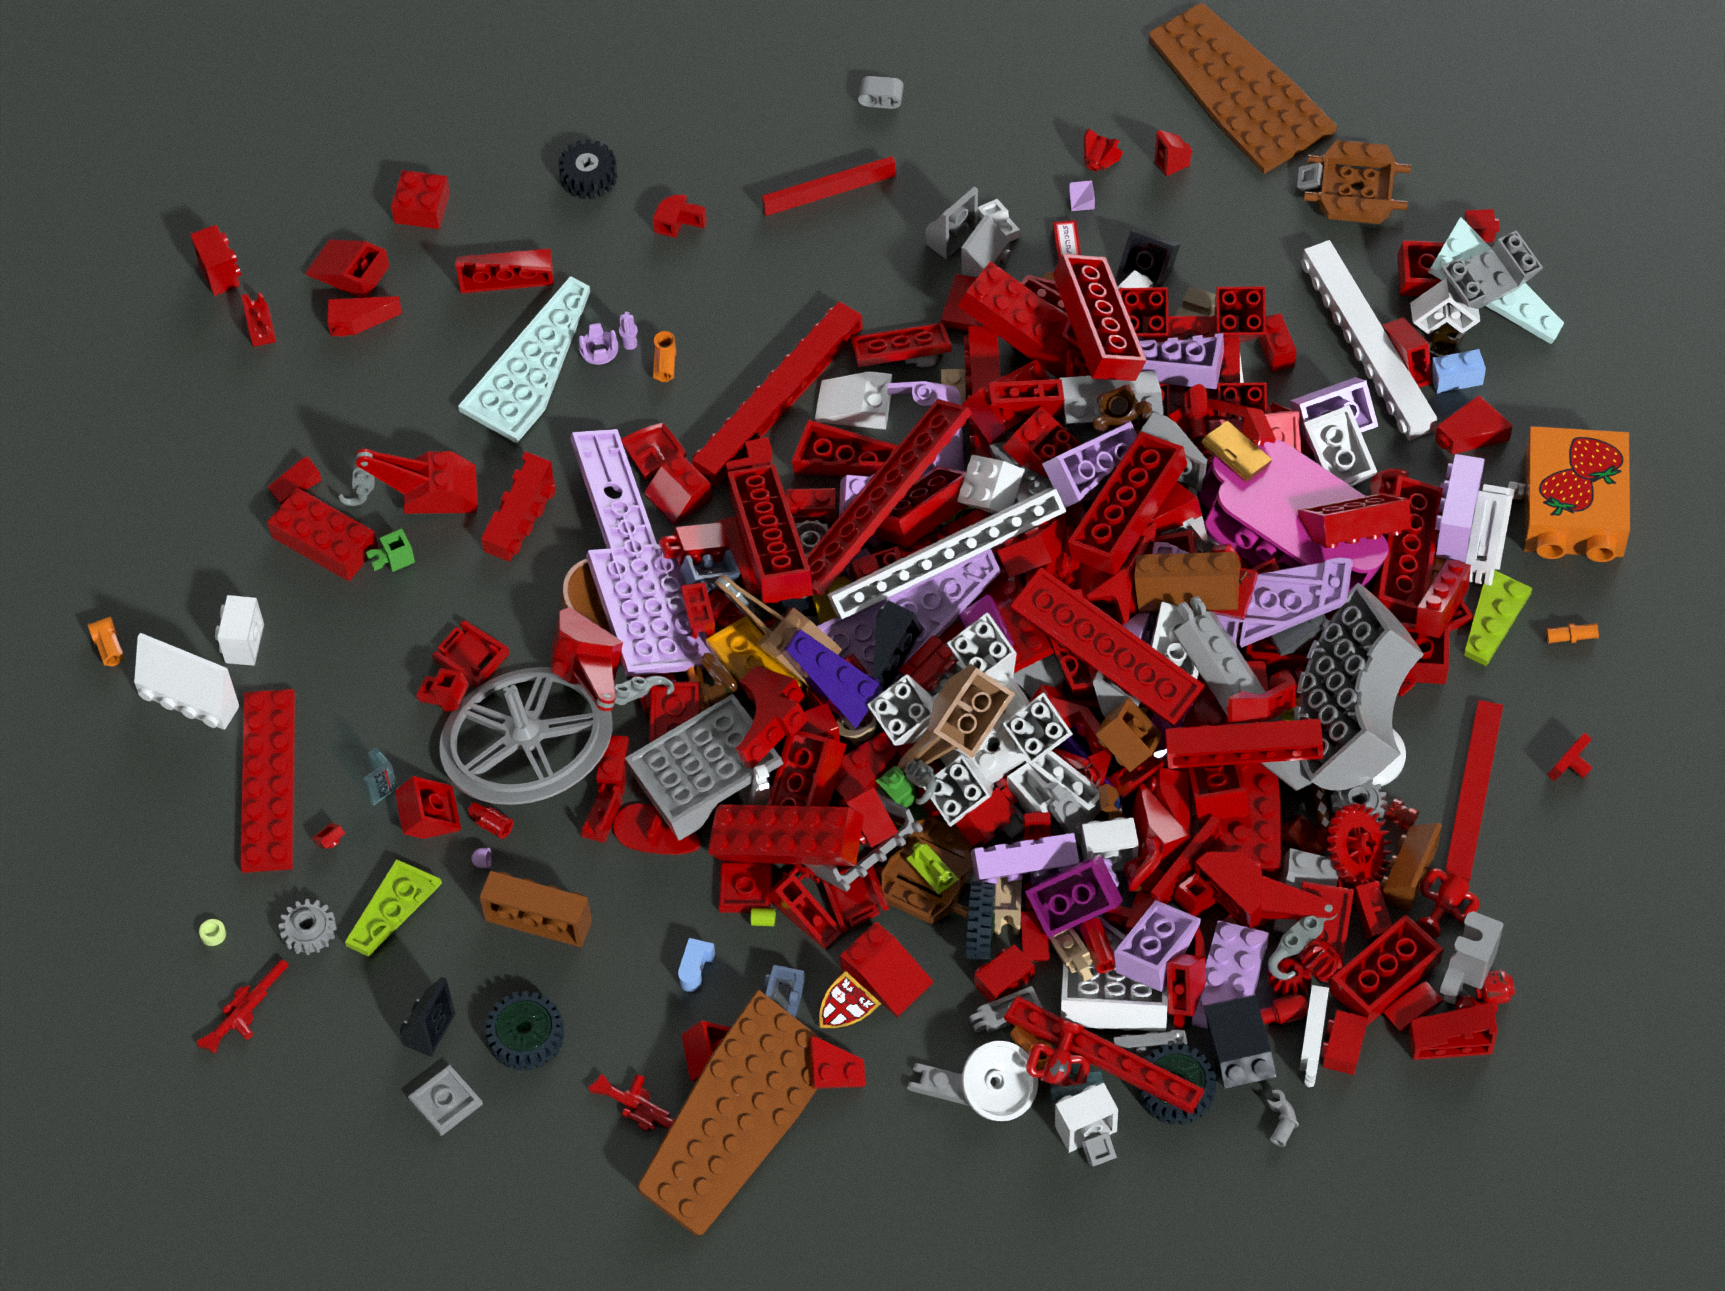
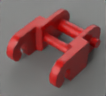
(806, 872)

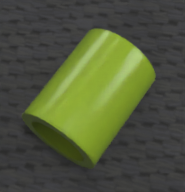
(763, 917)

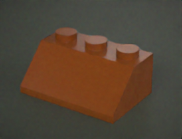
(1410, 865)

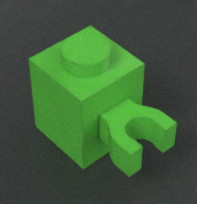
(395, 551)
(897, 787)

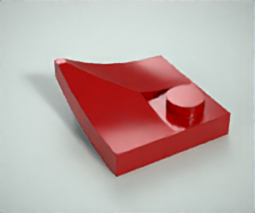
(652, 448)

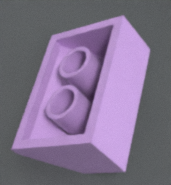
(1349, 392)

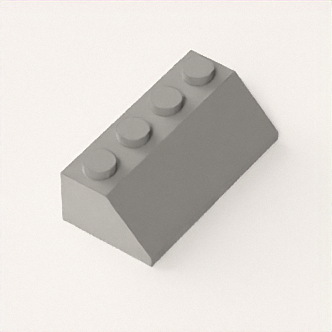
(1082, 393)

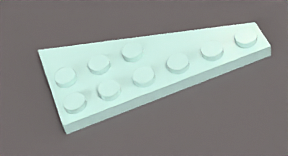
(1520, 306)

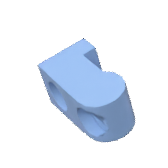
(693, 962)

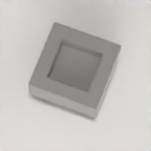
(1310, 176)
(1098, 1149)

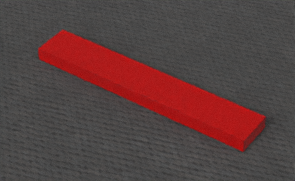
(829, 185)

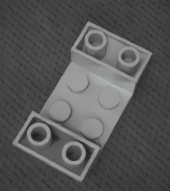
(1493, 272)

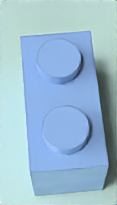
(1458, 371)

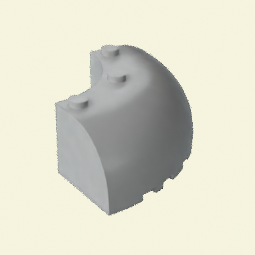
(1353, 690)

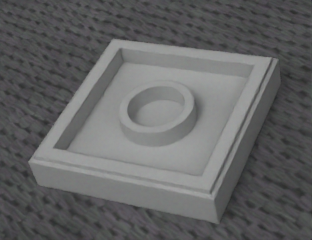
(445, 1100)

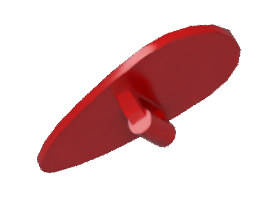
(645, 830)

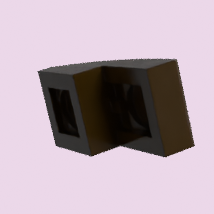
(1445, 341)

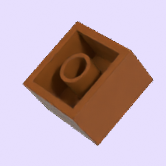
(1129, 734)

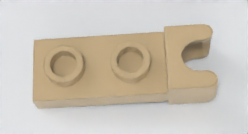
(1008, 905)

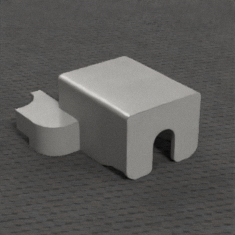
(1473, 955)

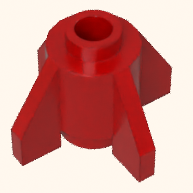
(1100, 151)

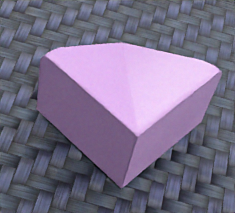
(1081, 195)

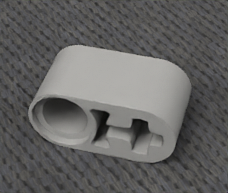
(880, 92)

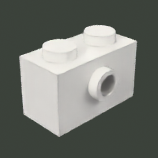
(1029, 790)

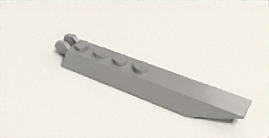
(1227, 672)

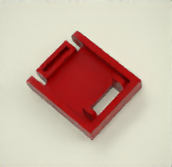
(469, 651)
(860, 901)

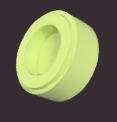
(212, 932)

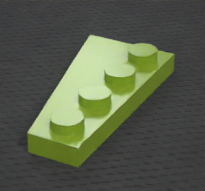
(1494, 616)
(391, 905)

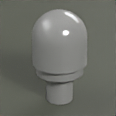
(926, 361)

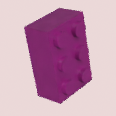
(1074, 896)

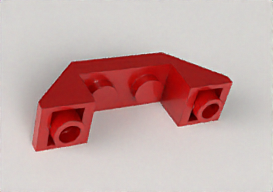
(1255, 422)
(1264, 707)
(1086, 726)

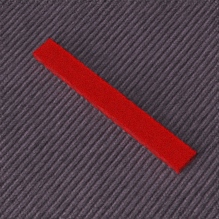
(1474, 789)
(1107, 1056)

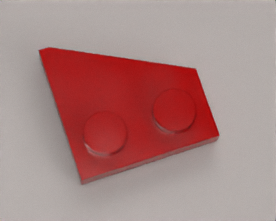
(834, 1066)

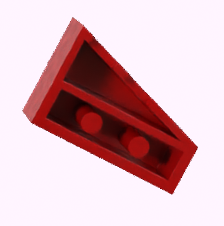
(865, 766)

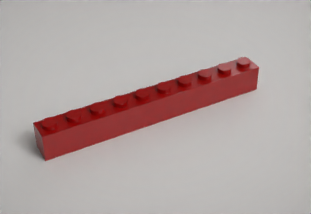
(778, 391)

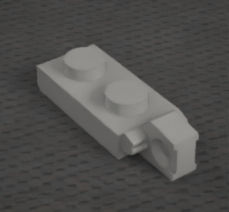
(1066, 810)
(1144, 1044)

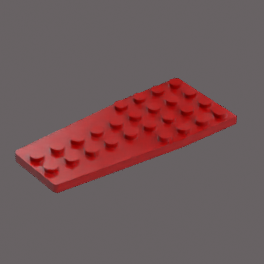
(1260, 831)

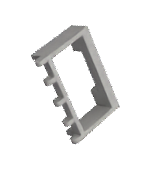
(898, 814)

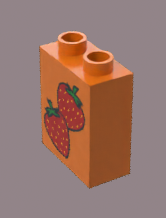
(1577, 493)

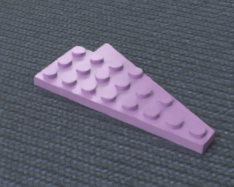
(934, 601)

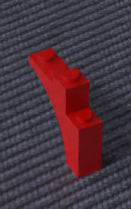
(776, 712)

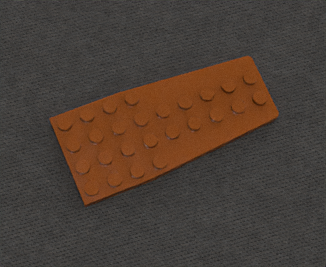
(1240, 88)
(732, 1115)

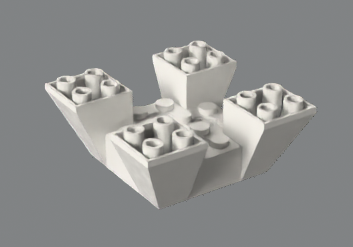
(1023, 731)

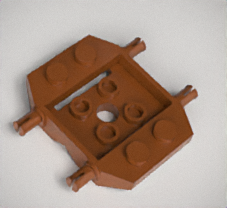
(1338, 197)
(952, 849)

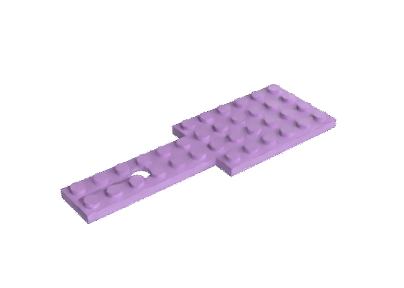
(632, 576)

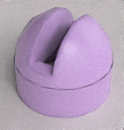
(482, 858)

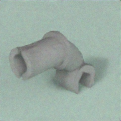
(1287, 1119)

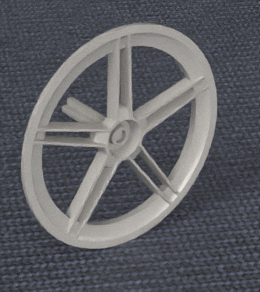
(523, 732)

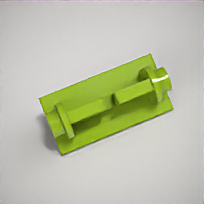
(931, 868)

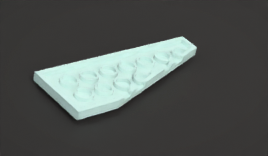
(523, 378)

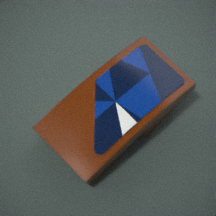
(1112, 802)

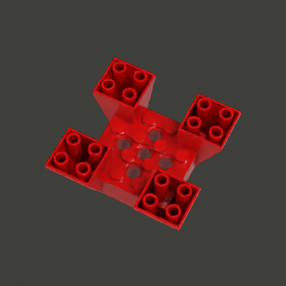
(1237, 314)

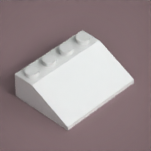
(184, 682)
(1112, 1002)

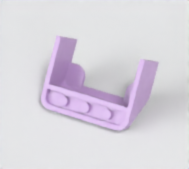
(926, 394)

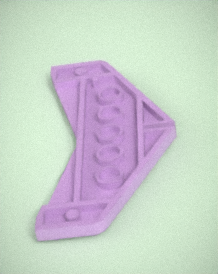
(1285, 597)

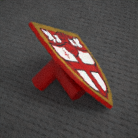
(845, 1003)

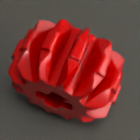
(1321, 959)
(1294, 985)

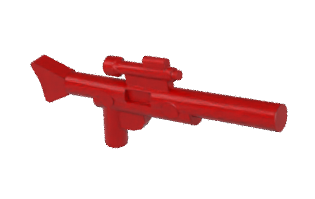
(243, 1003)
(637, 1099)

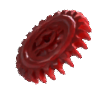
(1354, 820)

